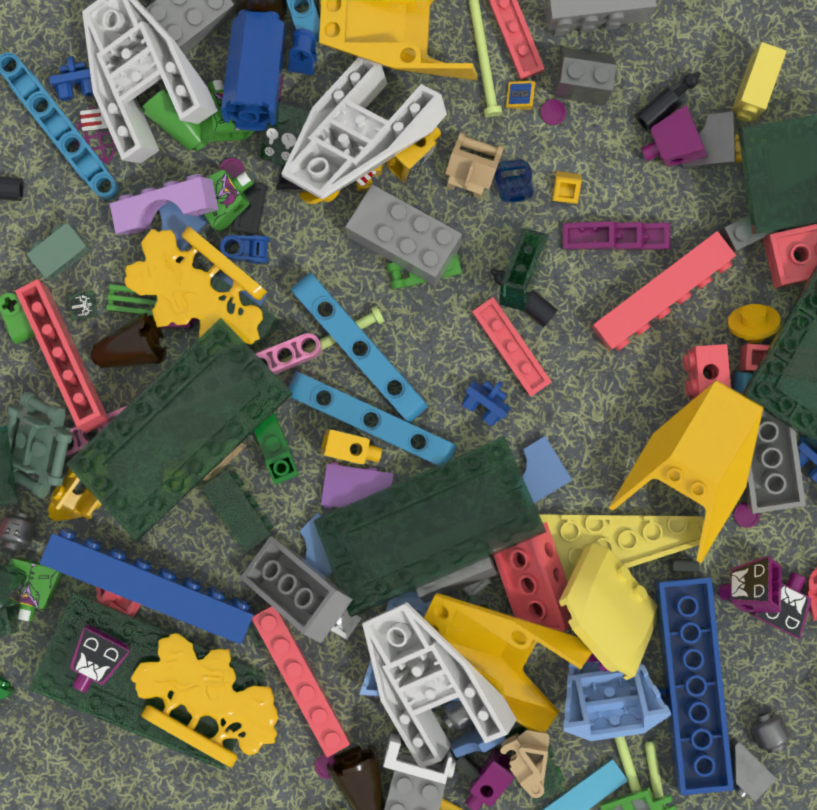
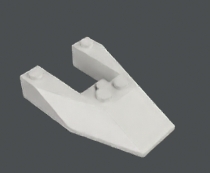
(128, 56)
(348, 141)
(421, 671)

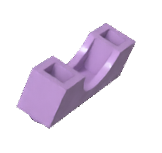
(135, 213)

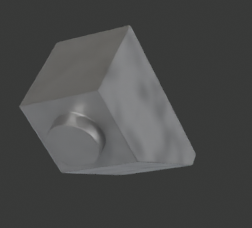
(748, 773)

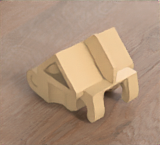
(470, 170)
(529, 760)

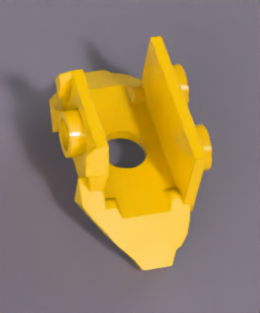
(68, 505)

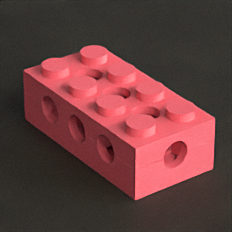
(779, 251)
(714, 360)
(535, 581)

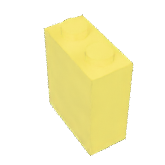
(758, 82)

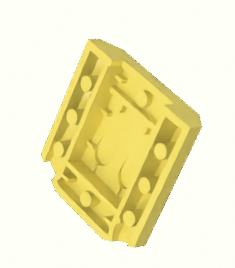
(610, 610)

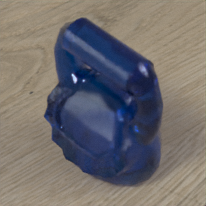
(517, 187)

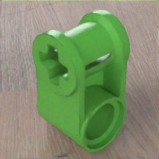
(15, 320)

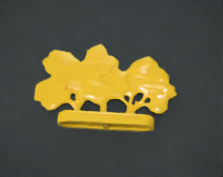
(187, 291)
(206, 690)

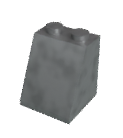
(585, 76)

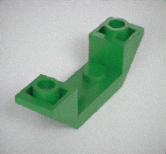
(276, 450)

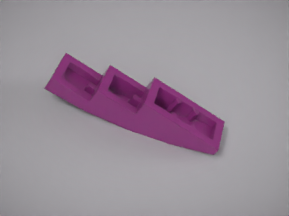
(616, 236)

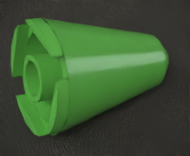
(163, 113)

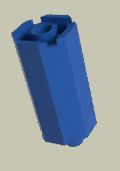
(254, 70)

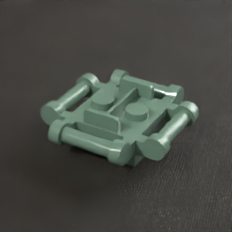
(39, 443)

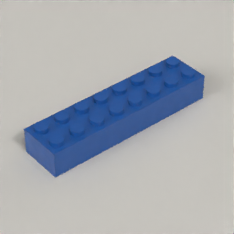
(147, 585)
(694, 685)

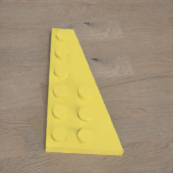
(629, 537)

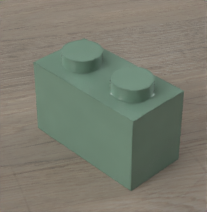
(58, 251)

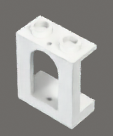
(406, 763)

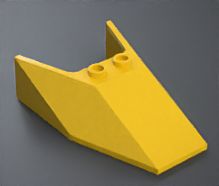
(387, 34)
(703, 455)
(499, 650)

